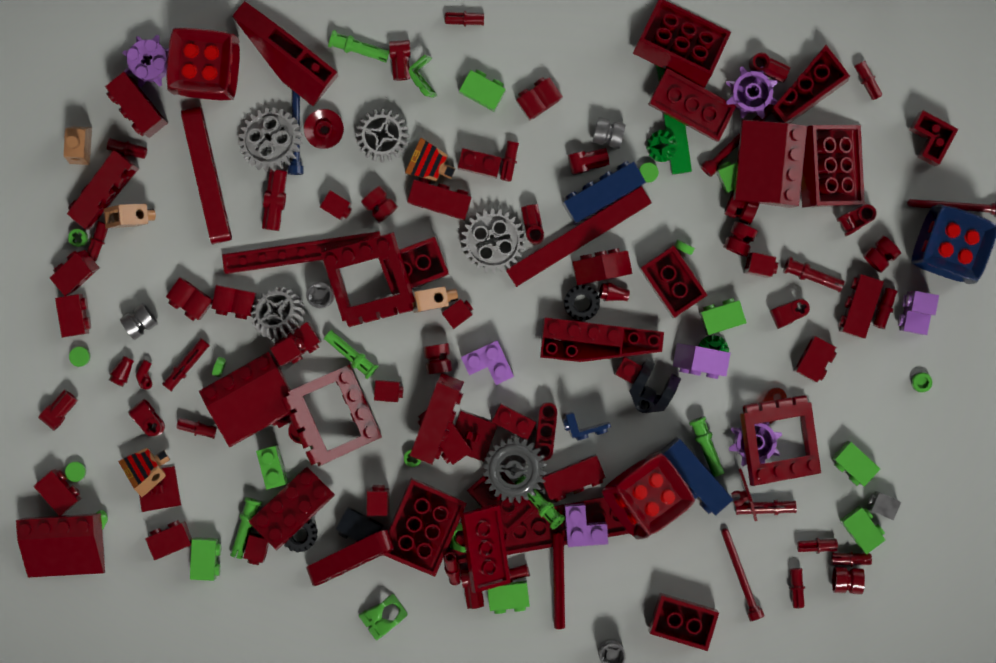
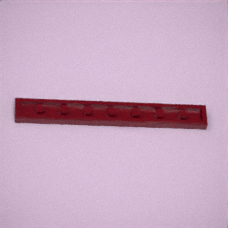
(579, 236)
(287, 254)

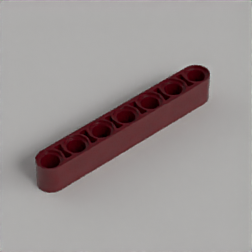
(206, 175)

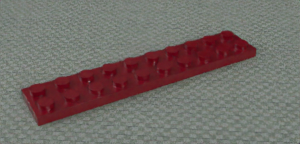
(537, 534)

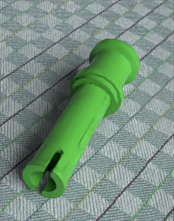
(349, 44)
(358, 360)
(704, 437)
(545, 508)
(249, 511)

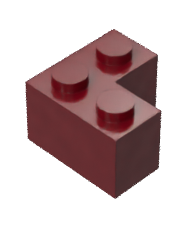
(937, 135)
(602, 266)

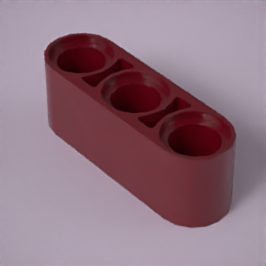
(546, 421)

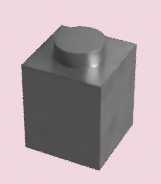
(883, 505)

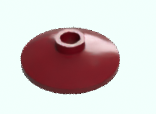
(316, 121)

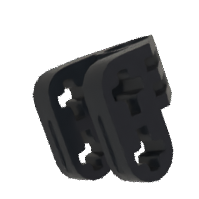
(641, 393)

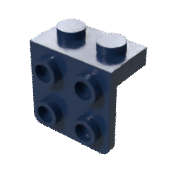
(570, 425)

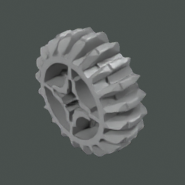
(379, 144)
(288, 306)

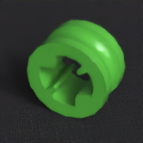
(84, 237)
(411, 464)

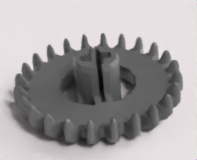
(533, 472)

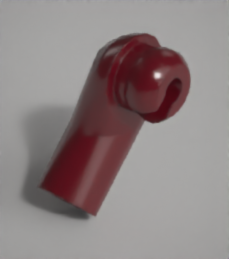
(142, 375)

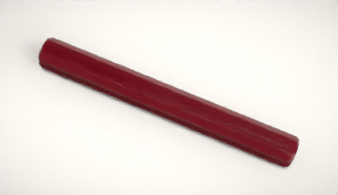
(558, 580)

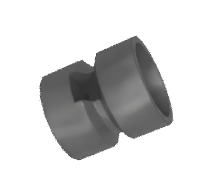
(609, 133)
(320, 295)
(138, 321)
(611, 652)

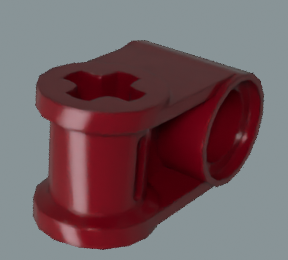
(855, 219)
(786, 313)
(145, 416)

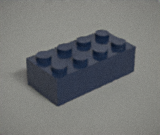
(603, 193)
(697, 477)

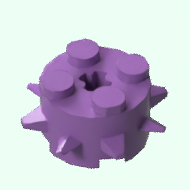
(137, 57)
(762, 88)
(766, 446)

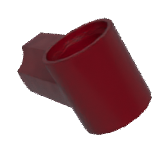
(400, 57)
(771, 67)
(583, 162)
(532, 222)
(55, 413)
(473, 600)

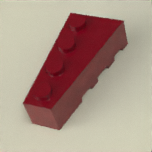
(816, 83)
(102, 190)
(436, 419)

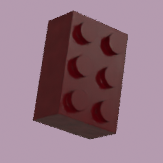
(135, 105)
(422, 264)
(673, 282)
(683, 621)

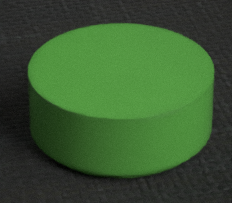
(649, 172)
(684, 247)
(79, 356)
(219, 367)
(921, 382)
(75, 471)

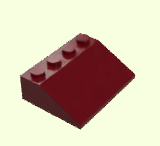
(682, 42)
(770, 163)
(832, 166)
(247, 399)
(424, 526)
(61, 545)

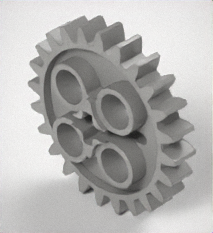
(260, 126)
(487, 223)

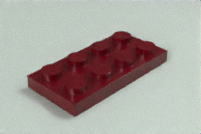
(691, 105)
(291, 508)
(485, 548)

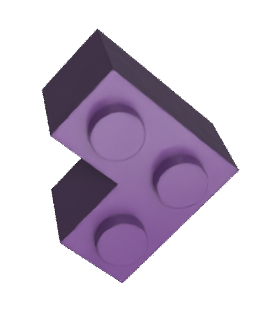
(917, 312)
(491, 357)
(698, 359)
(579, 531)

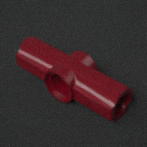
(274, 200)

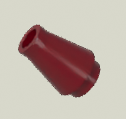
(612, 292)
(121, 372)

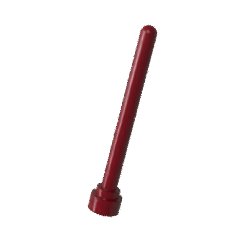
(710, 166)
(963, 206)
(754, 610)

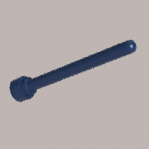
(295, 166)

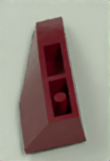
(286, 56)
(592, 341)

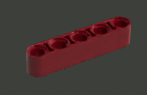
(350, 558)

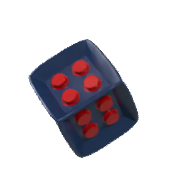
(954, 244)

